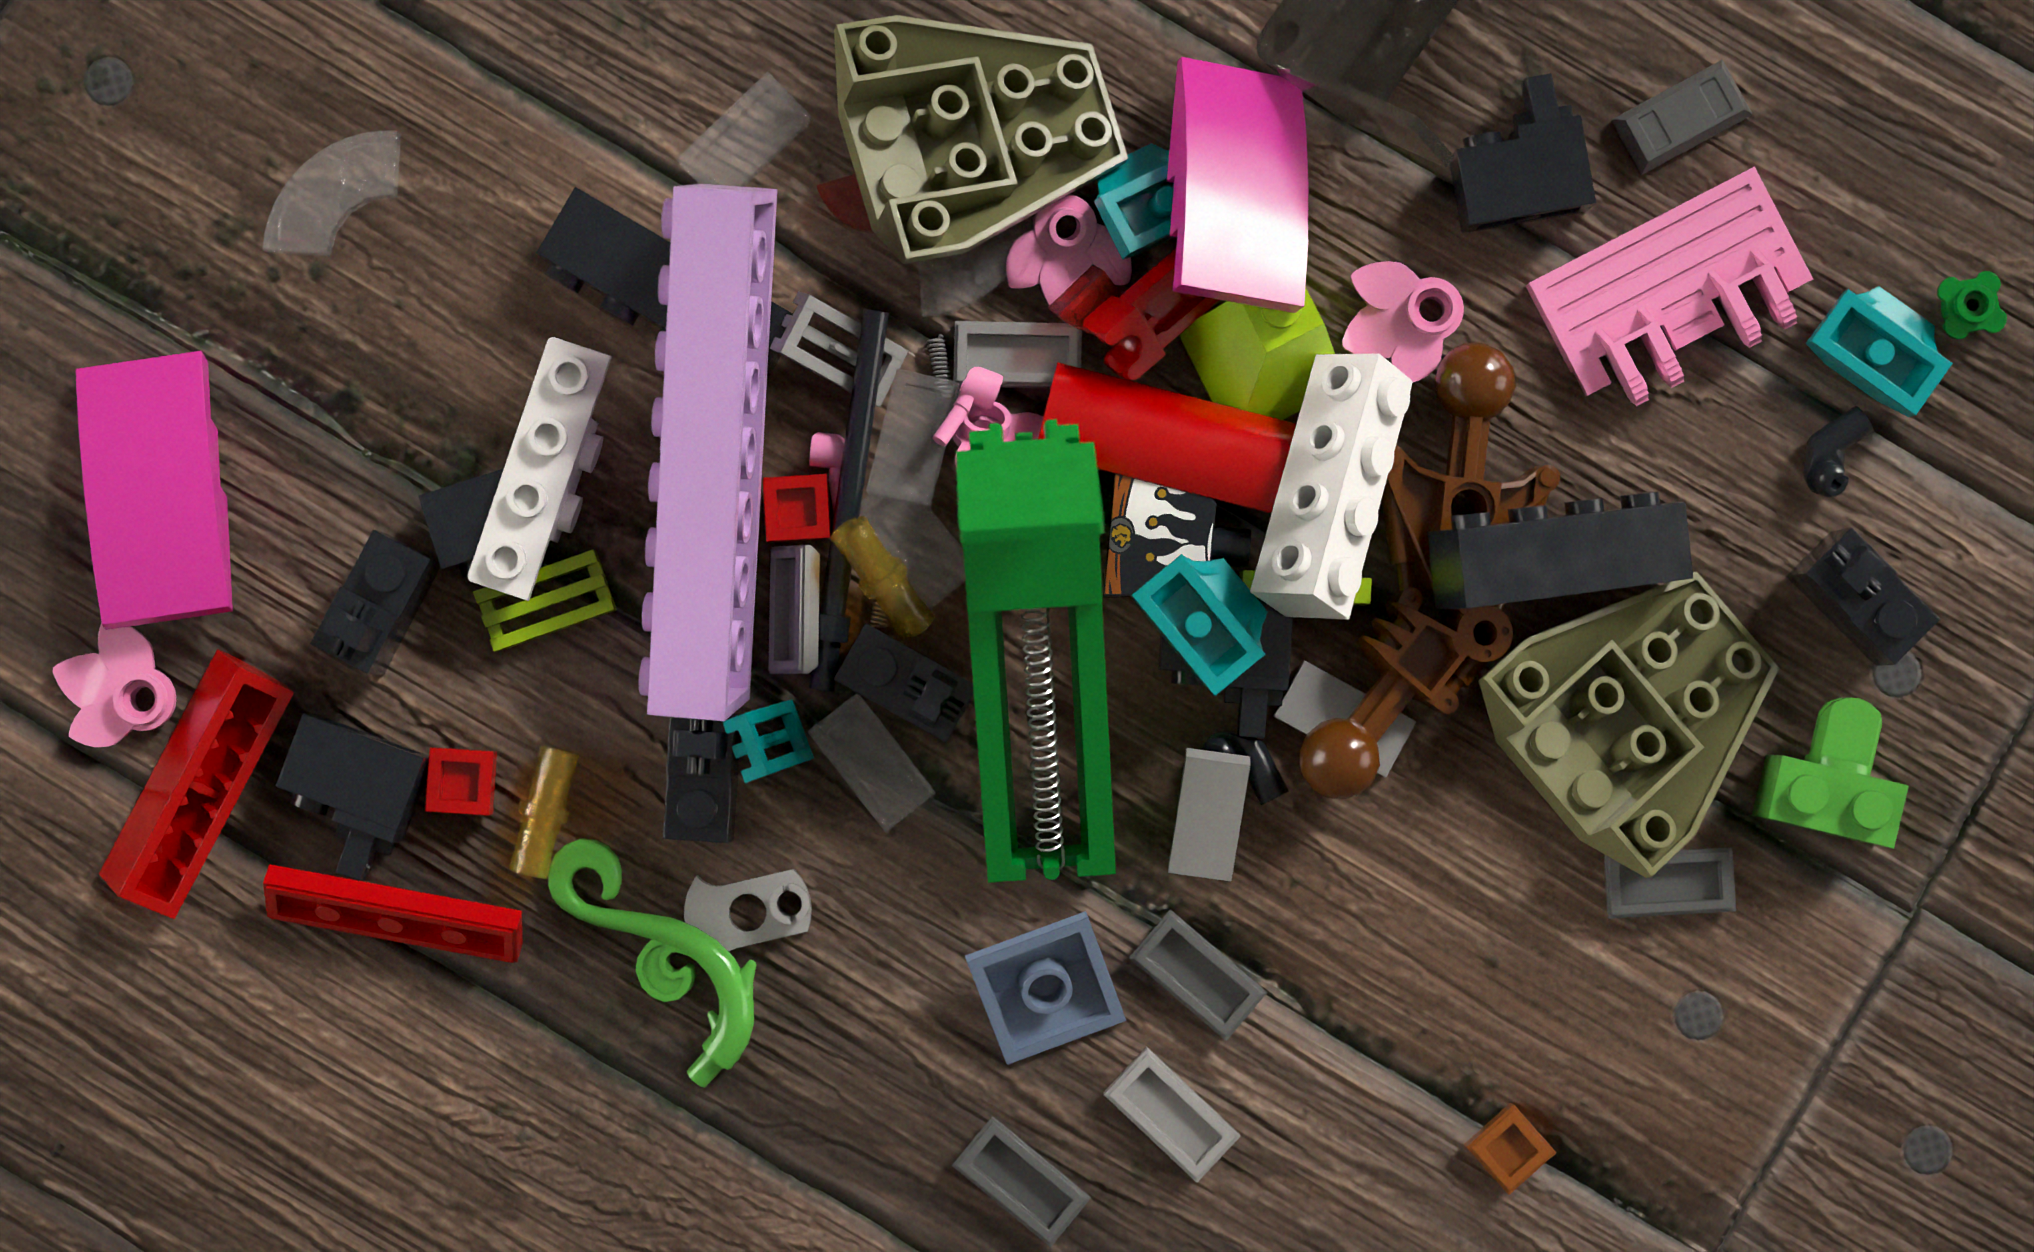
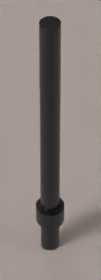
(833, 621)

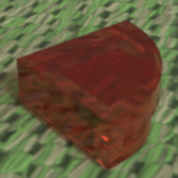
(846, 202)
(1084, 296)

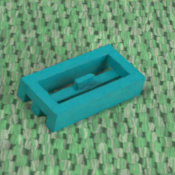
(755, 745)

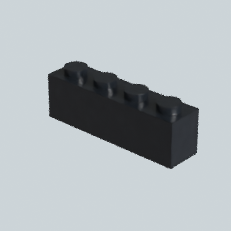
(620, 261)
(1559, 554)

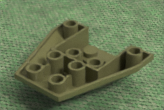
(967, 128)
(1632, 716)

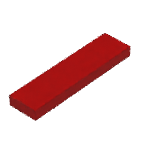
(393, 914)

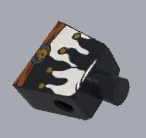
(1157, 525)

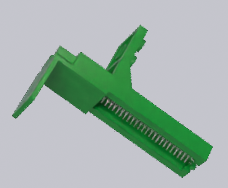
(1031, 545)

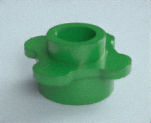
(1958, 318)

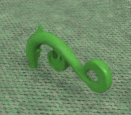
(668, 935)

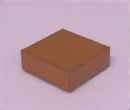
(1510, 1148)

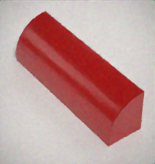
(1173, 437)
(195, 784)

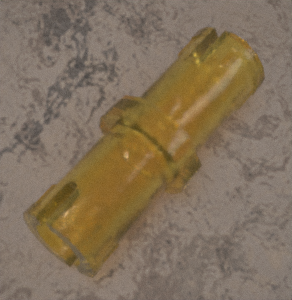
(882, 577)
(543, 812)

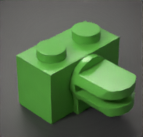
(1833, 784)

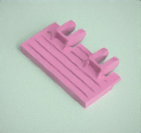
(1667, 279)

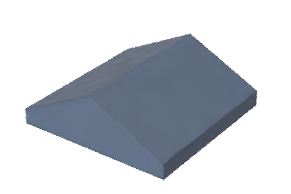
(1045, 987)

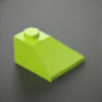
(1257, 355)

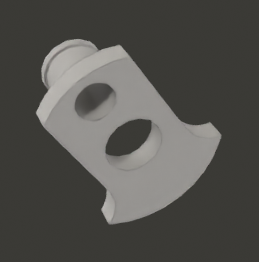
(709, 908)

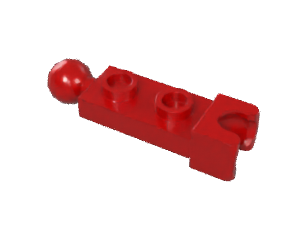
(1144, 320)

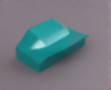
(1137, 201)
(1881, 349)
(1205, 618)

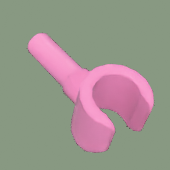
(978, 388)
(827, 452)

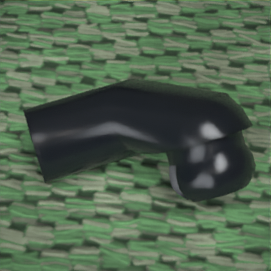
(1826, 452)
(1263, 772)

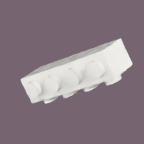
(1332, 486)

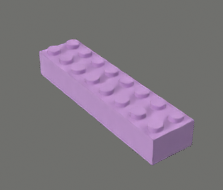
(708, 450)

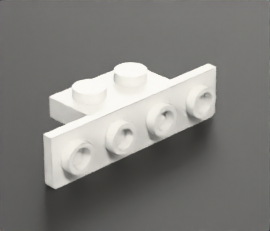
(542, 469)

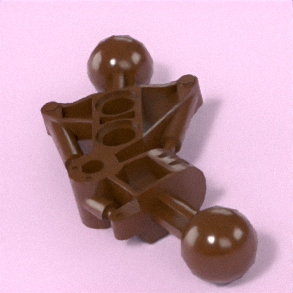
(1415, 652)

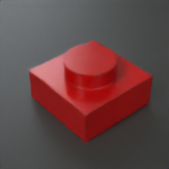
(797, 508)
(461, 781)

